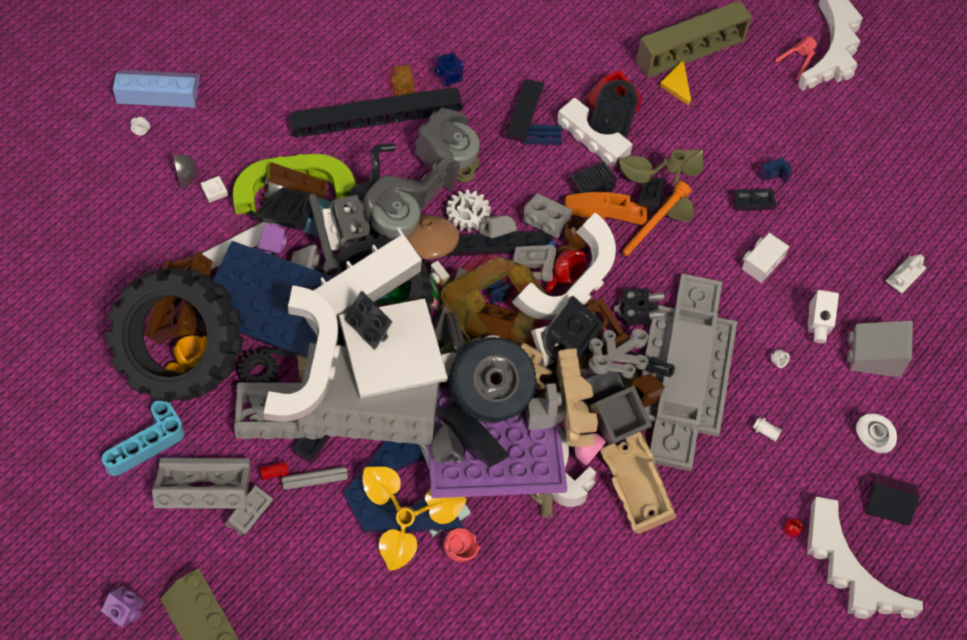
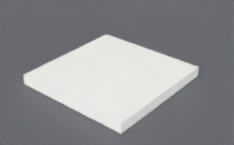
(401, 362)

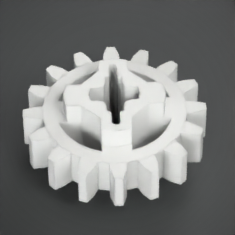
(468, 210)

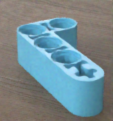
(141, 441)

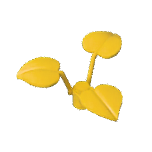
(396, 546)

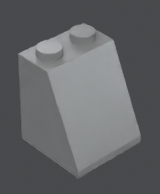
(881, 347)

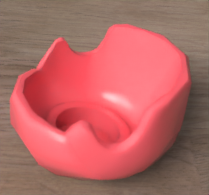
(461, 545)

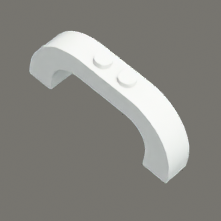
(603, 250)
(299, 404)

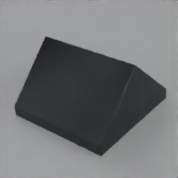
(892, 499)

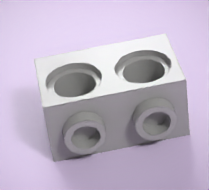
(547, 215)

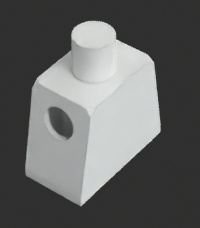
(822, 314)

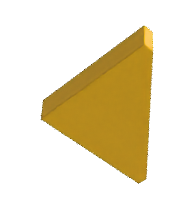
(677, 84)

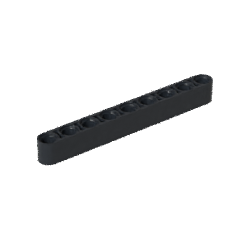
(373, 112)

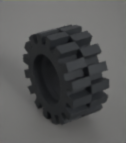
(258, 359)

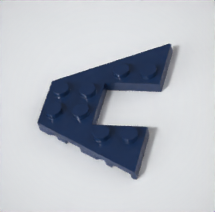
(382, 518)

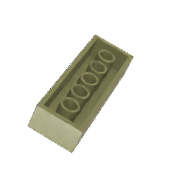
(693, 39)

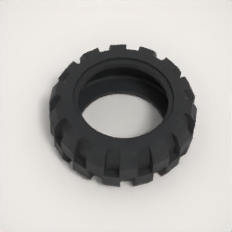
(128, 339)

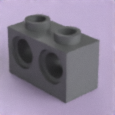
(343, 219)

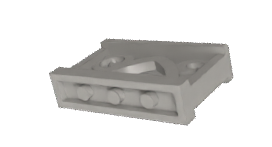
(256, 395)
(176, 474)

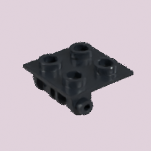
(368, 320)

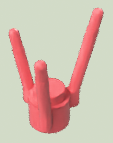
(805, 47)

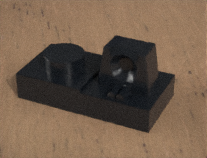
(652, 194)

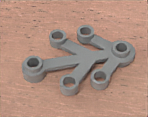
(602, 364)

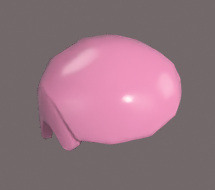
(586, 454)

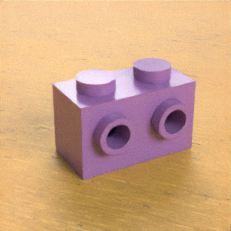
(272, 239)

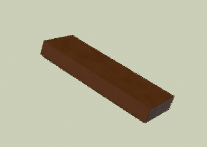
(296, 180)

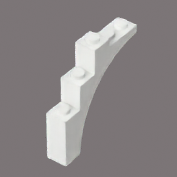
(838, 62)
(844, 570)

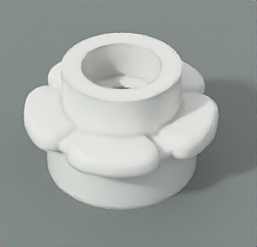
(139, 125)

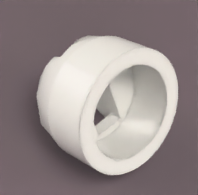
(782, 355)

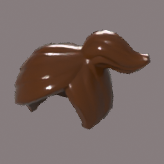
(574, 241)

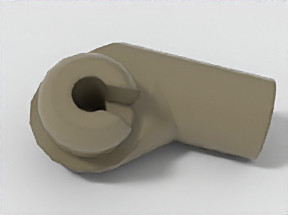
(545, 501)

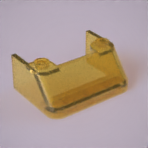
(463, 294)

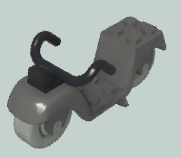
(396, 202)

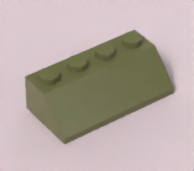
(196, 610)

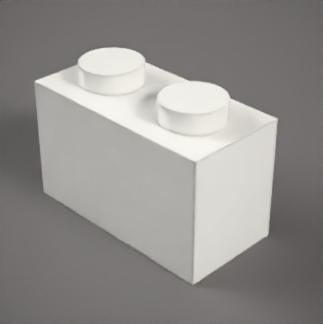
(765, 257)

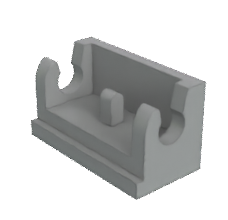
(244, 518)

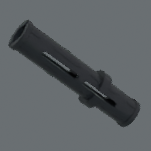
(656, 366)

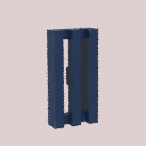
(543, 131)

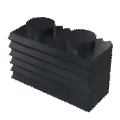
(594, 179)

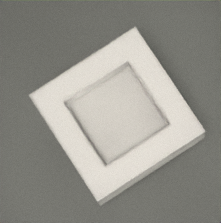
(214, 189)
(439, 275)

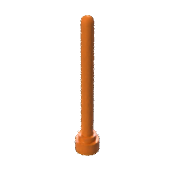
(680, 191)

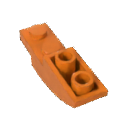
(606, 205)

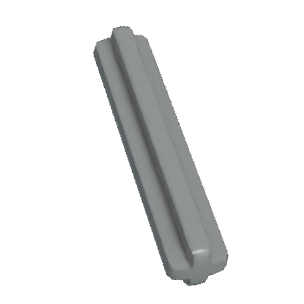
(314, 478)

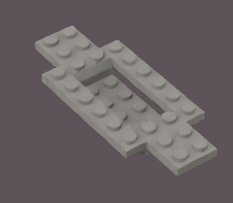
(702, 360)

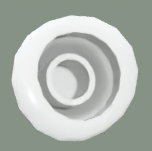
(876, 433)

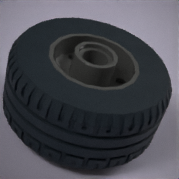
(512, 375)

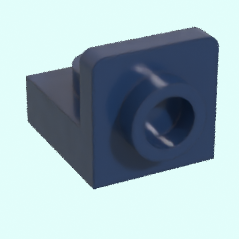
(774, 169)
(497, 292)

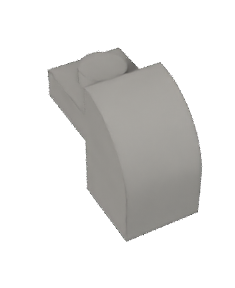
(546, 411)

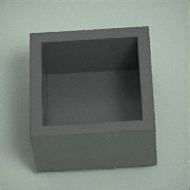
(620, 415)

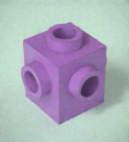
(123, 606)

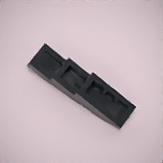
(474, 435)

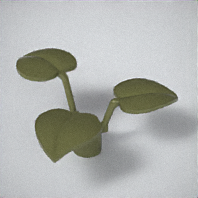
(687, 161)

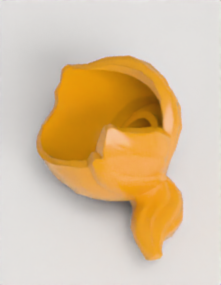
(187, 353)

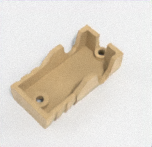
(573, 390)
(638, 483)

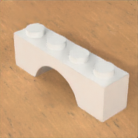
(608, 147)

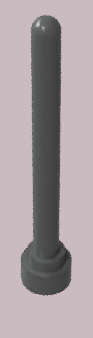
(331, 265)

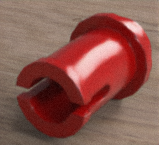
(274, 470)

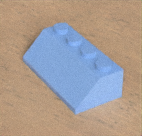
(156, 88)

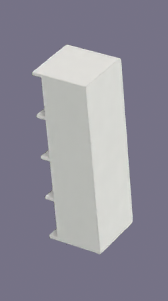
(373, 275)

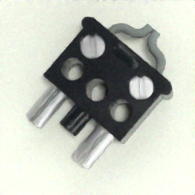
(639, 306)

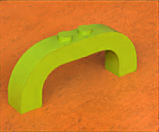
(316, 165)

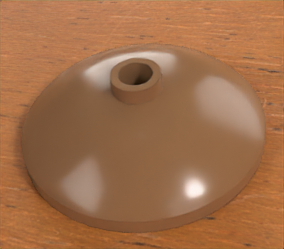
(434, 236)

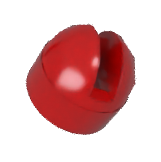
(791, 530)

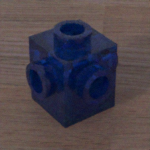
(449, 69)

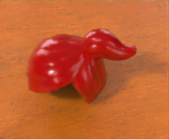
(567, 269)

